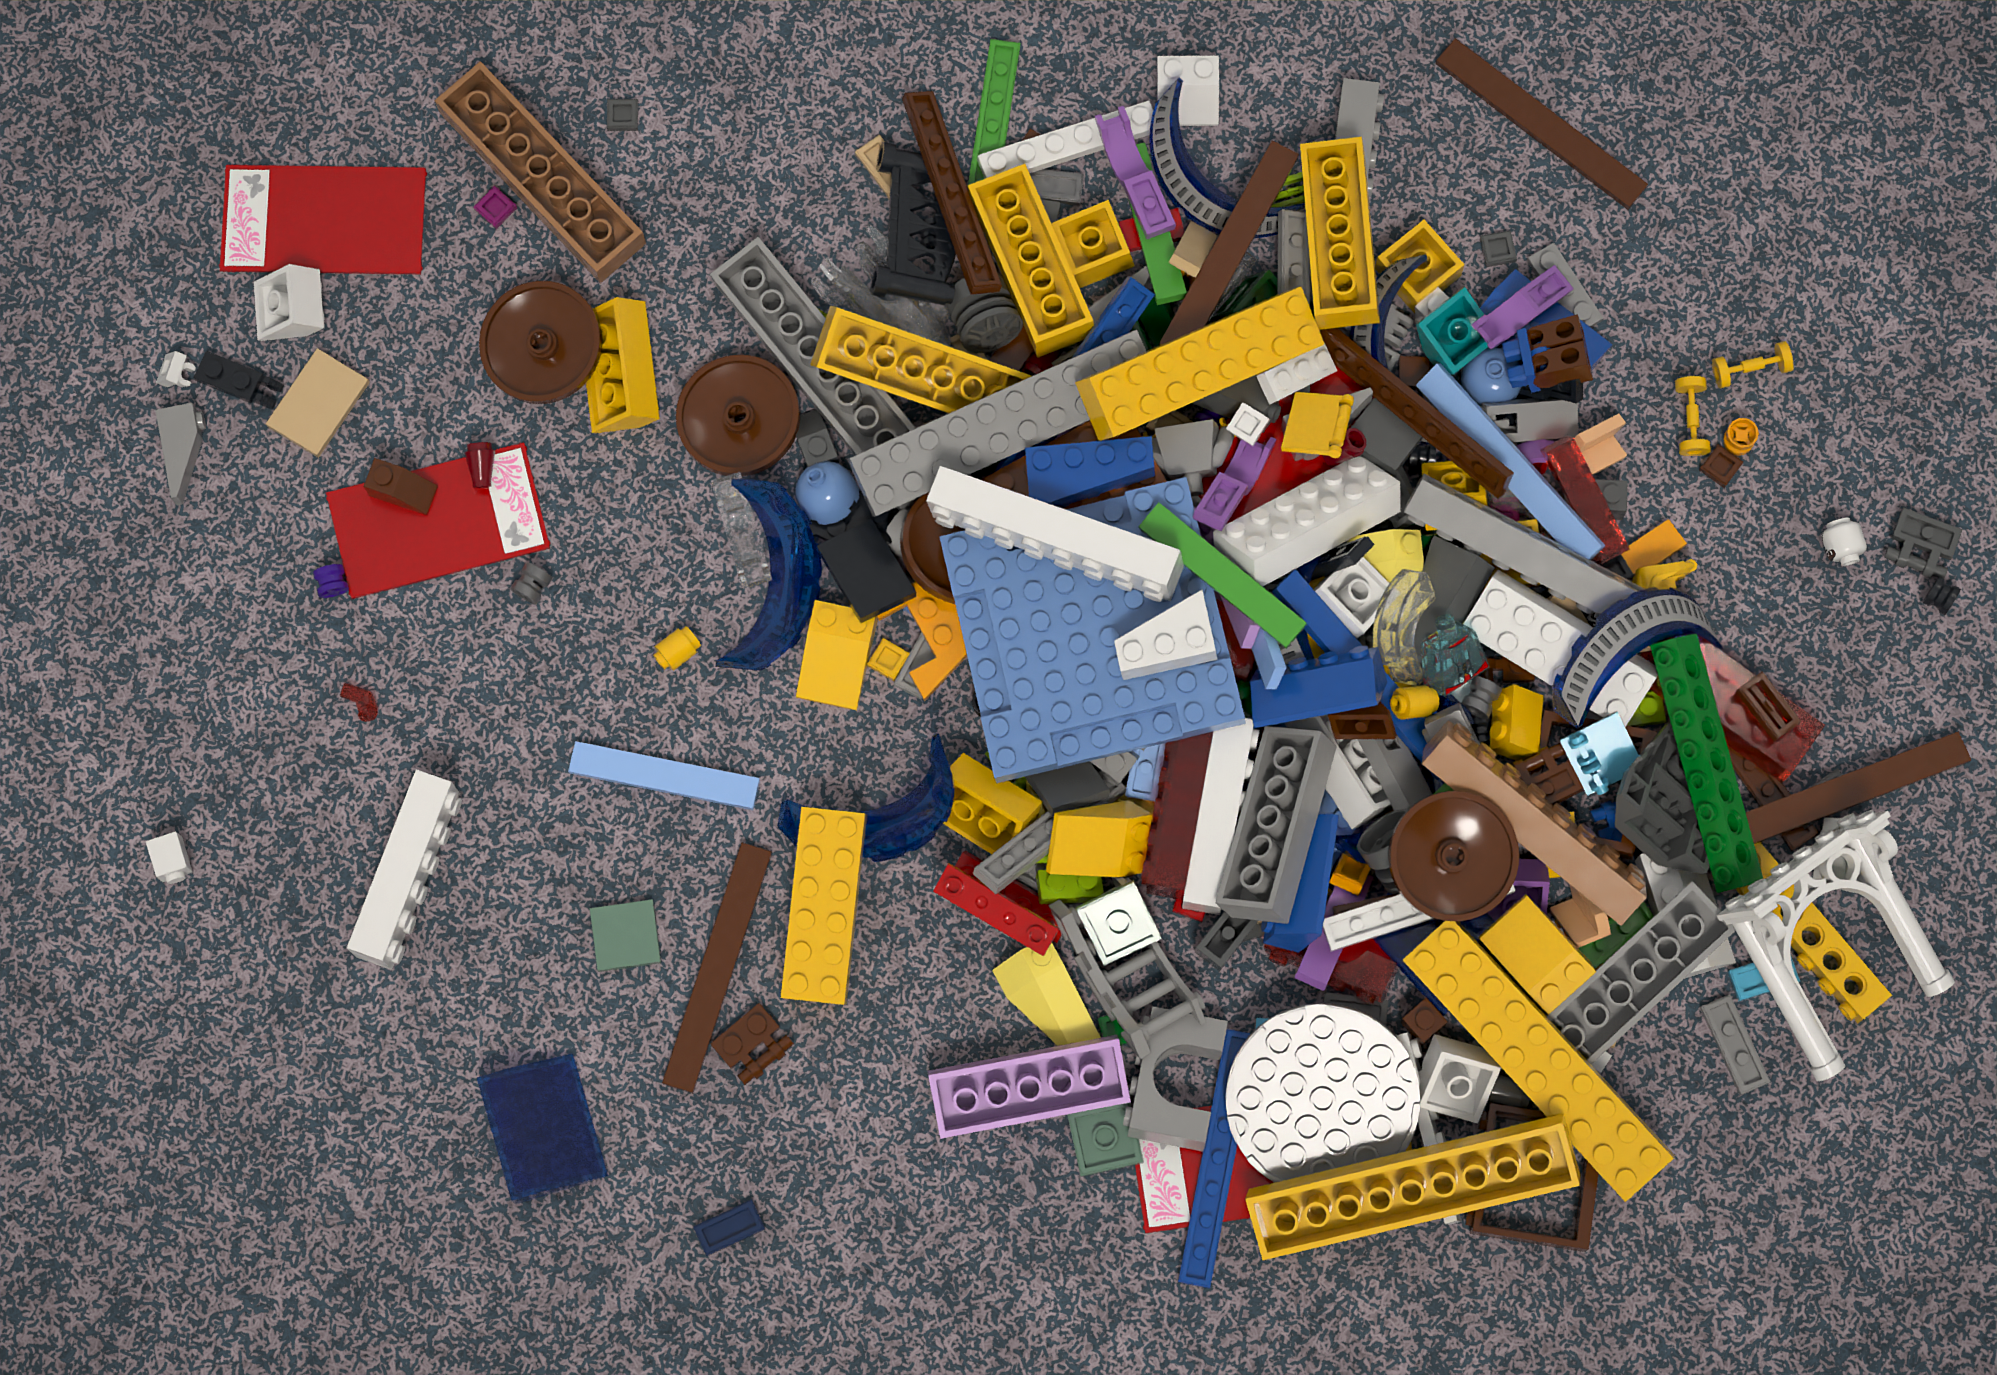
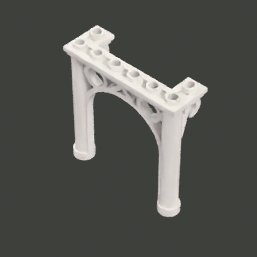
(1769, 938)

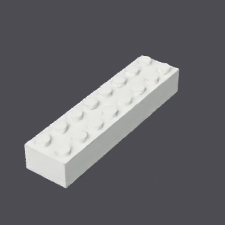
(1055, 534)

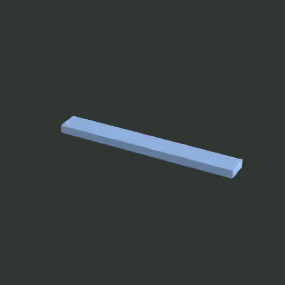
(1526, 482)

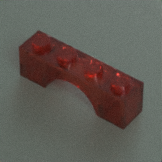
(1584, 495)
(1367, 975)

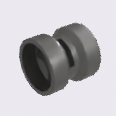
(531, 583)
(1481, 697)

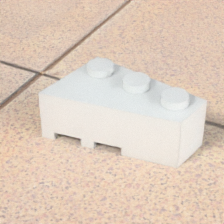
(1168, 641)

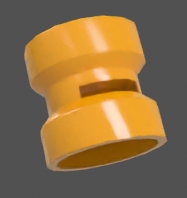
(1745, 432)

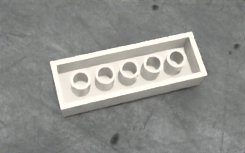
(1309, 520)
(1541, 640)
(1218, 814)
(404, 870)

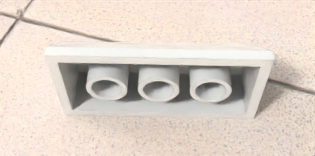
(1351, 777)
(1663, 886)

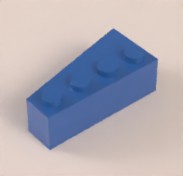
(1087, 469)

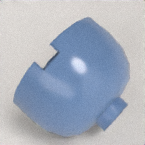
(1487, 377)
(826, 492)

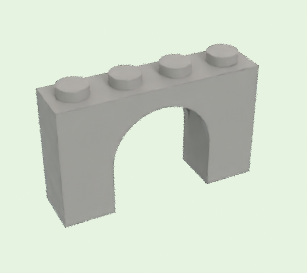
(1153, 1116)

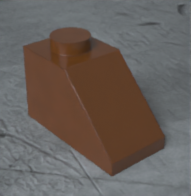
(399, 486)
(1363, 723)

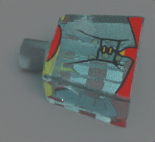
(1451, 656)

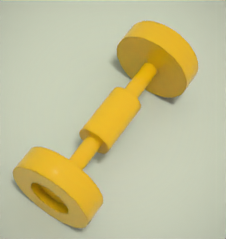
(1782, 356)
(1695, 446)

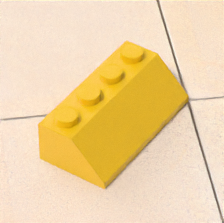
(623, 384)

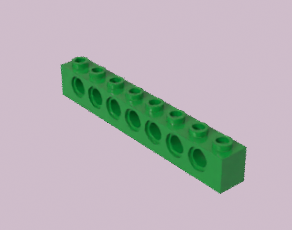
(1706, 762)

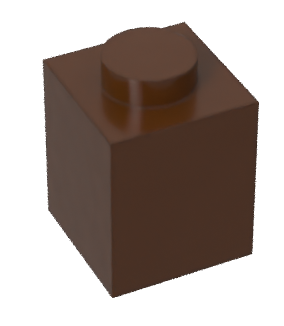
(1424, 1021)

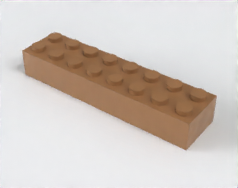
(540, 172)
(1537, 823)

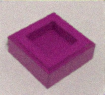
(495, 207)

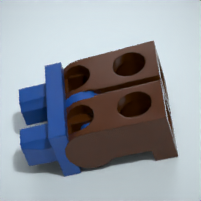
(1549, 354)

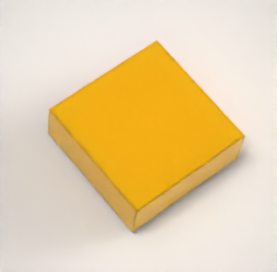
(888, 659)

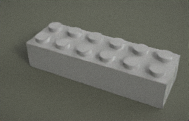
(1276, 824)

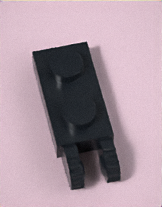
(235, 379)

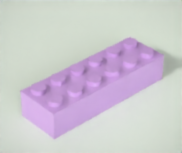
(1029, 1086)

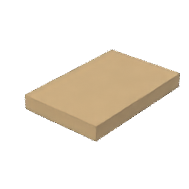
(317, 403)

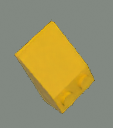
(835, 656)
(1099, 840)
(1537, 954)

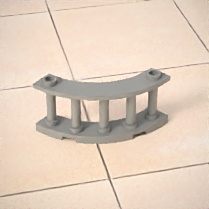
(1103, 981)

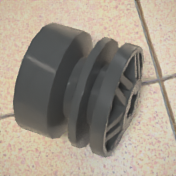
(985, 319)
(1374, 847)

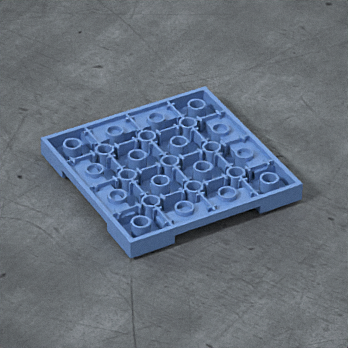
(1049, 656)

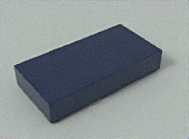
(729, 1228)

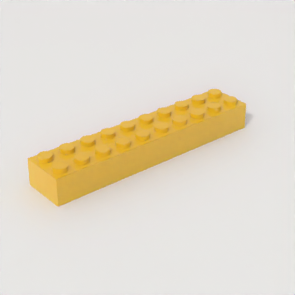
(1539, 1057)
(1413, 1187)

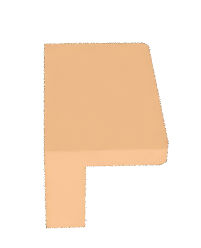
(1600, 446)
(1581, 919)

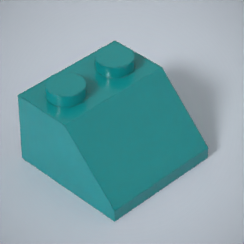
(1449, 334)

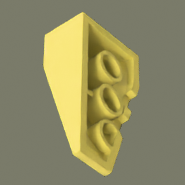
(1394, 551)
(1046, 995)

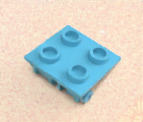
(1600, 753)

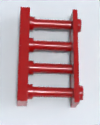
(1011, 910)

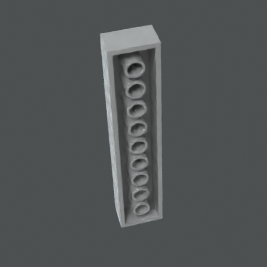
(790, 331)
(984, 429)

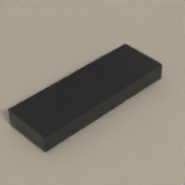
(1342, 557)

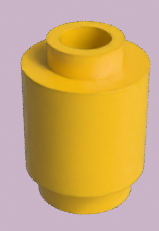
(676, 648)
(1414, 702)

